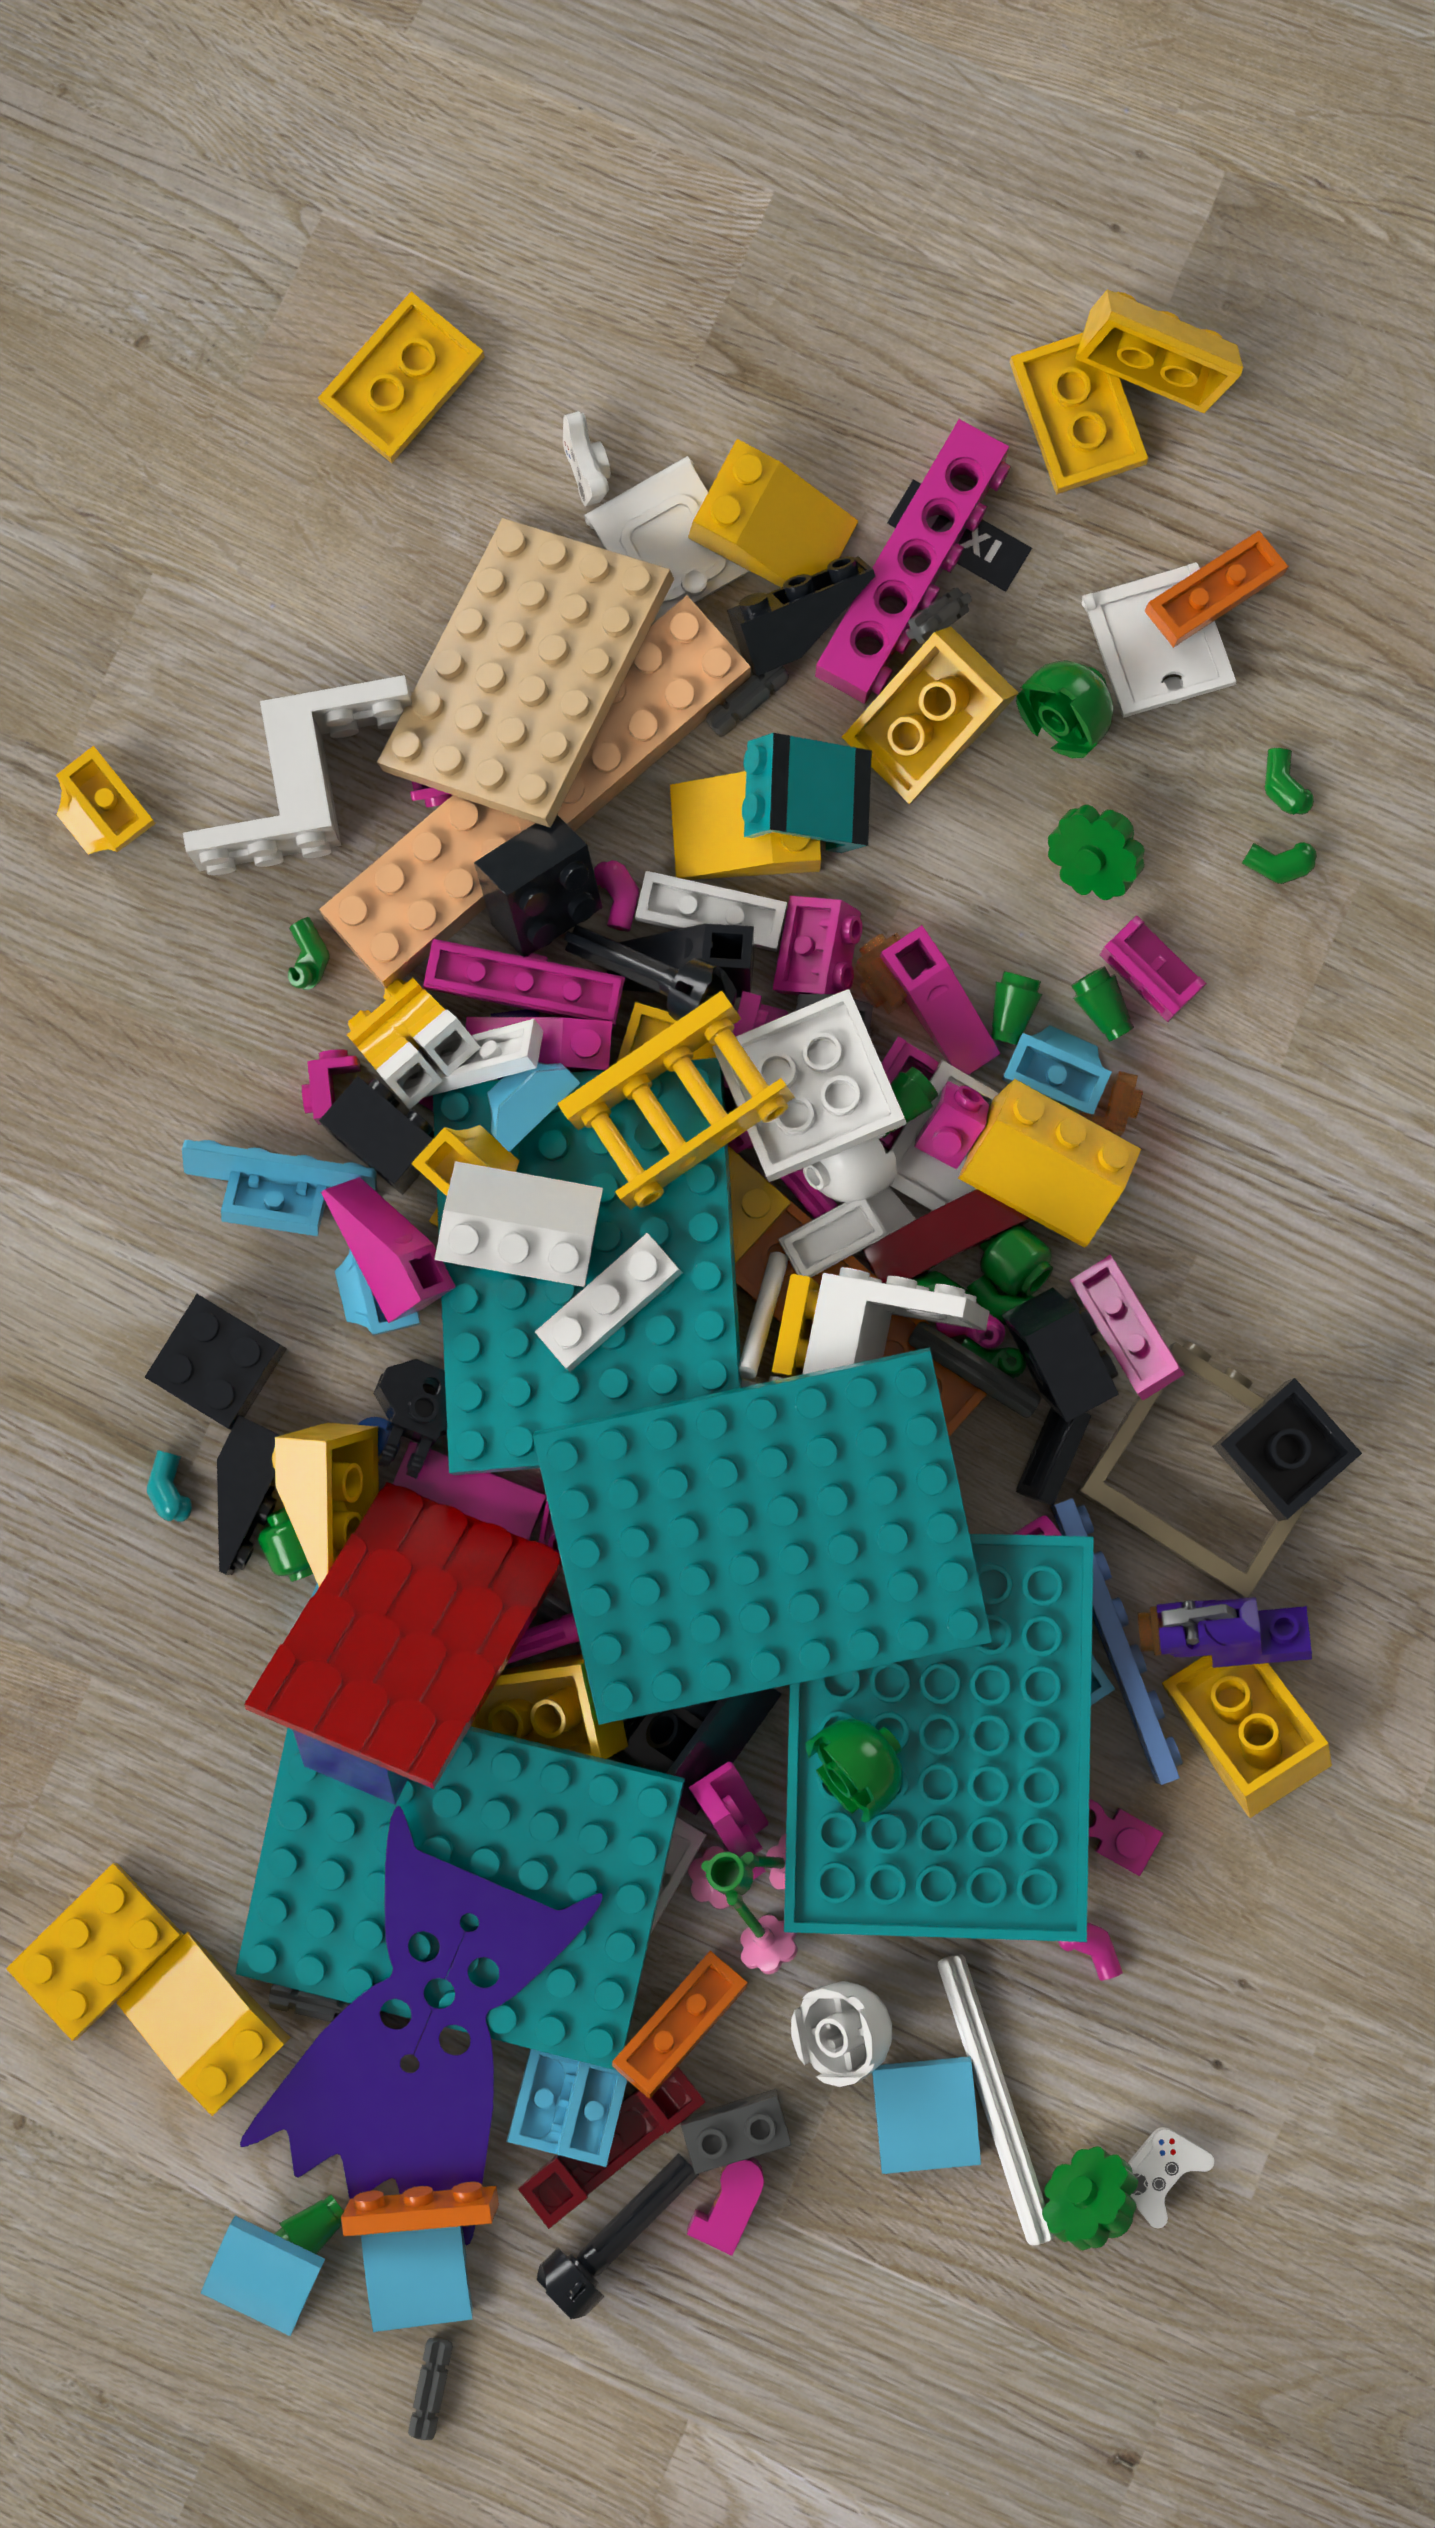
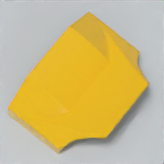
(99, 805)
(465, 1146)

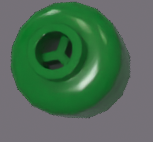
(1016, 1261)
(283, 1547)

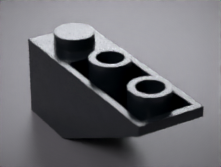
(789, 620)
(722, 945)
(243, 1490)

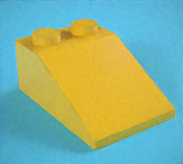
(770, 518)
(930, 713)
(712, 839)
(326, 1486)
(550, 1706)
(1249, 1730)
(201, 2023)

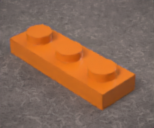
(1216, 588)
(679, 2024)
(420, 2209)

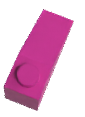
(570, 1041)

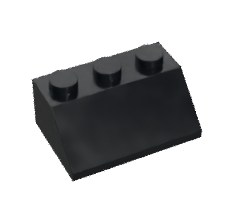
(695, 1737)

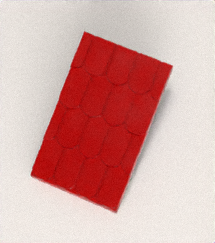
(403, 1642)

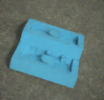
(567, 2107)
(926, 2115)
(262, 2275)
(416, 2278)

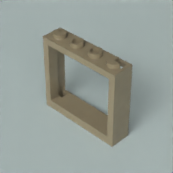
(1158, 1531)

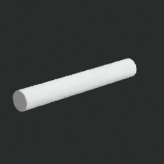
(762, 1315)

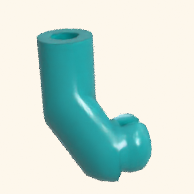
(163, 1491)

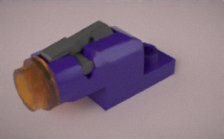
(1227, 1630)

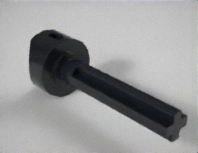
(684, 986)
(572, 2280)

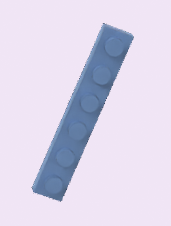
(1125, 1660)

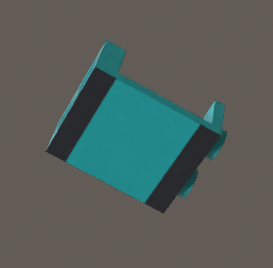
(807, 790)

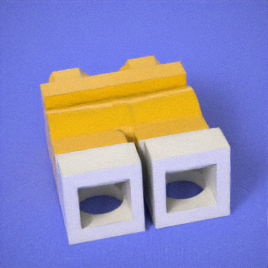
(399, 1029)

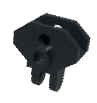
(412, 1410)

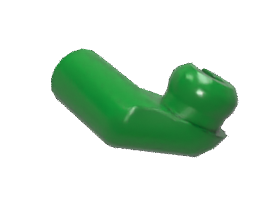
(1006, 1359)

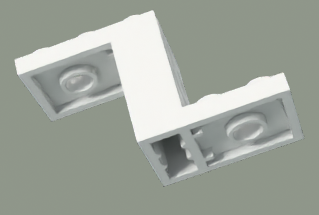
(300, 775)
(857, 1311)

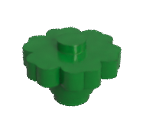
(1096, 852)
(1090, 2199)

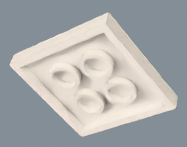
(834, 1079)

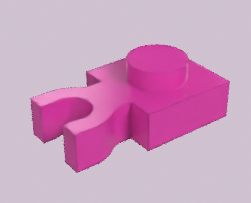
(1123, 1838)

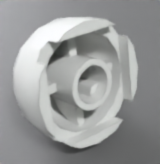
(854, 1172)
(842, 2032)

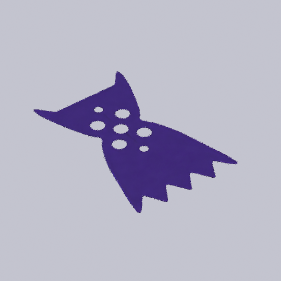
(349, 2083)

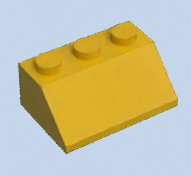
(1158, 351)
(1049, 1163)

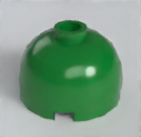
(1069, 705)
(858, 1765)

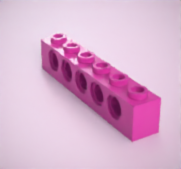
(963, 453)

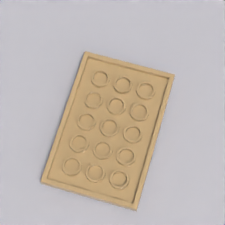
(526, 671)

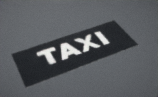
(986, 551)

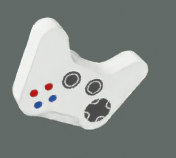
(586, 459)
(1159, 2166)

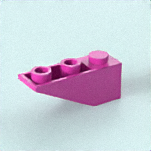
(940, 1001)
(388, 1250)

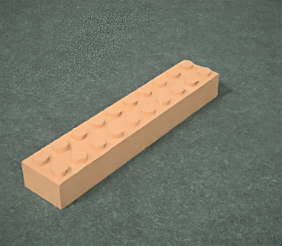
(429, 877)

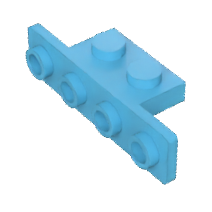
(270, 1187)

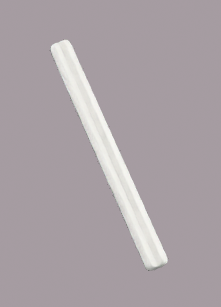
(995, 2098)

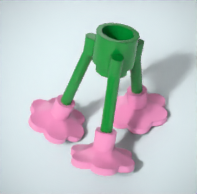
(723, 1880)

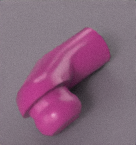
(622, 889)
(988, 1339)
(1100, 1949)

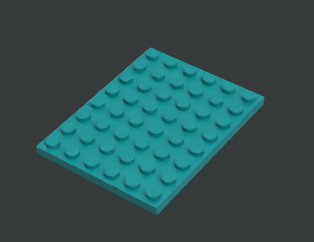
(674, 1349)
(763, 1536)
(991, 1771)
(502, 1810)

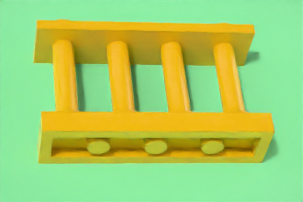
(632, 1080)

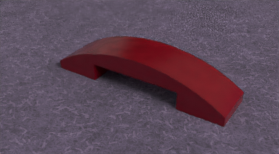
(941, 1235)
(567, 2182)

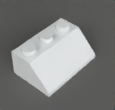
(519, 1224)

